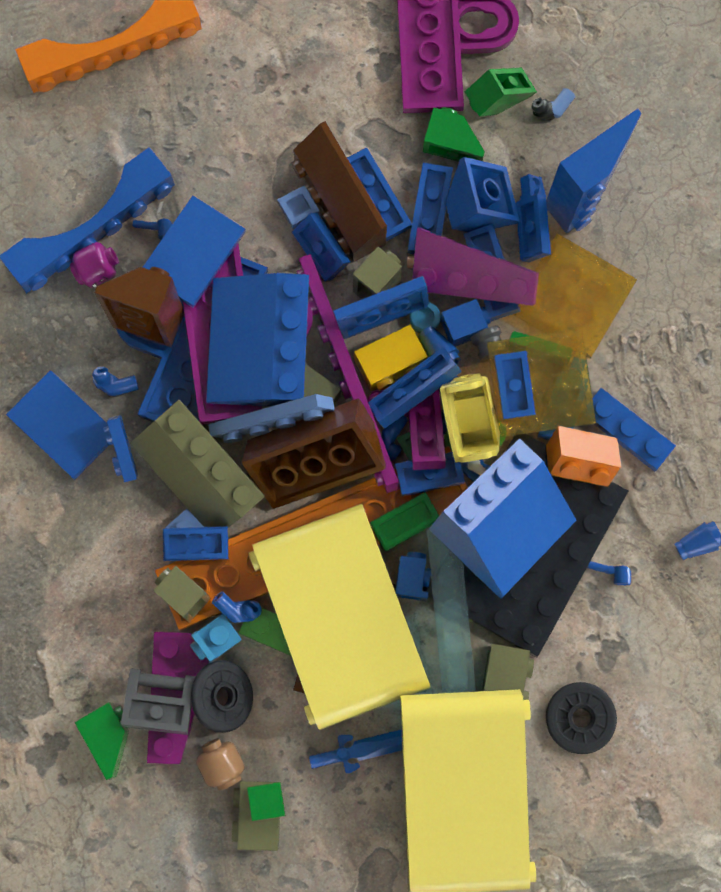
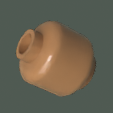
(220, 764)

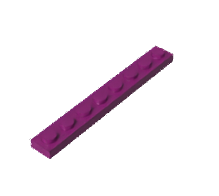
(341, 360)

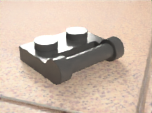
(155, 711)

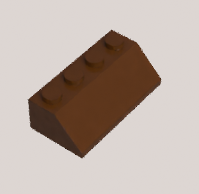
(339, 193)
(143, 304)
(314, 454)

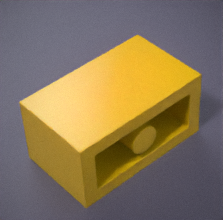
(389, 358)

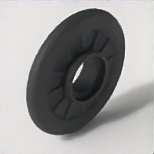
(204, 696)
(561, 725)

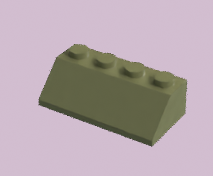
(196, 468)

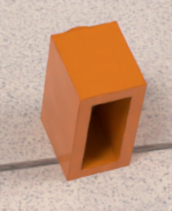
(583, 456)

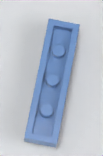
(281, 416)

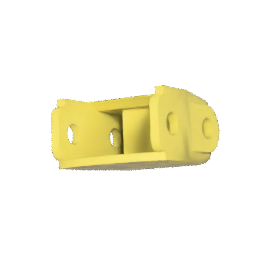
(470, 418)

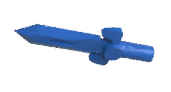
(361, 750)

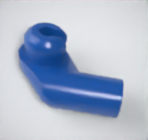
(112, 385)

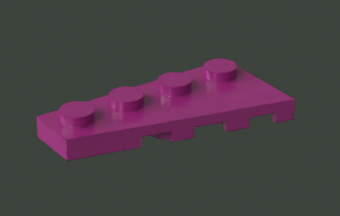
(470, 273)
(172, 658)

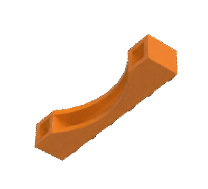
(53, 62)

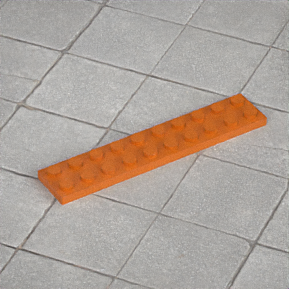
(237, 575)

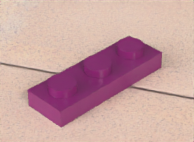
(427, 434)

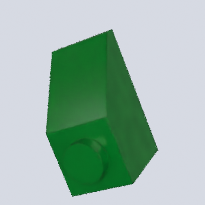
(499, 90)
(451, 136)
(105, 737)

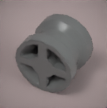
(482, 337)

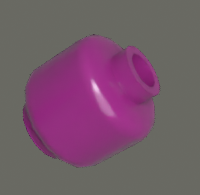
(94, 265)

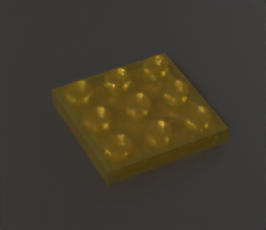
(576, 293)
(557, 380)

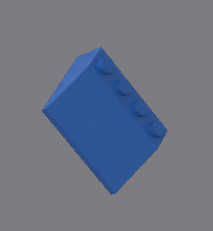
(586, 174)
(258, 339)
(505, 519)

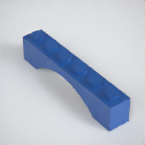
(38, 258)

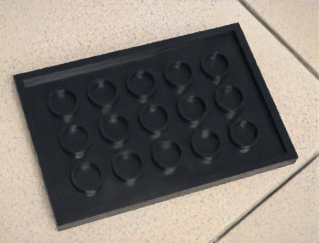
(537, 600)

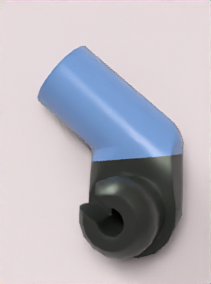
(553, 109)

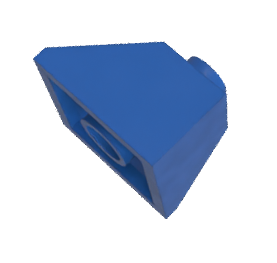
(480, 196)

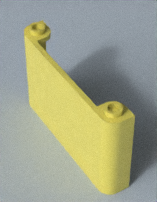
(340, 617)
(466, 791)

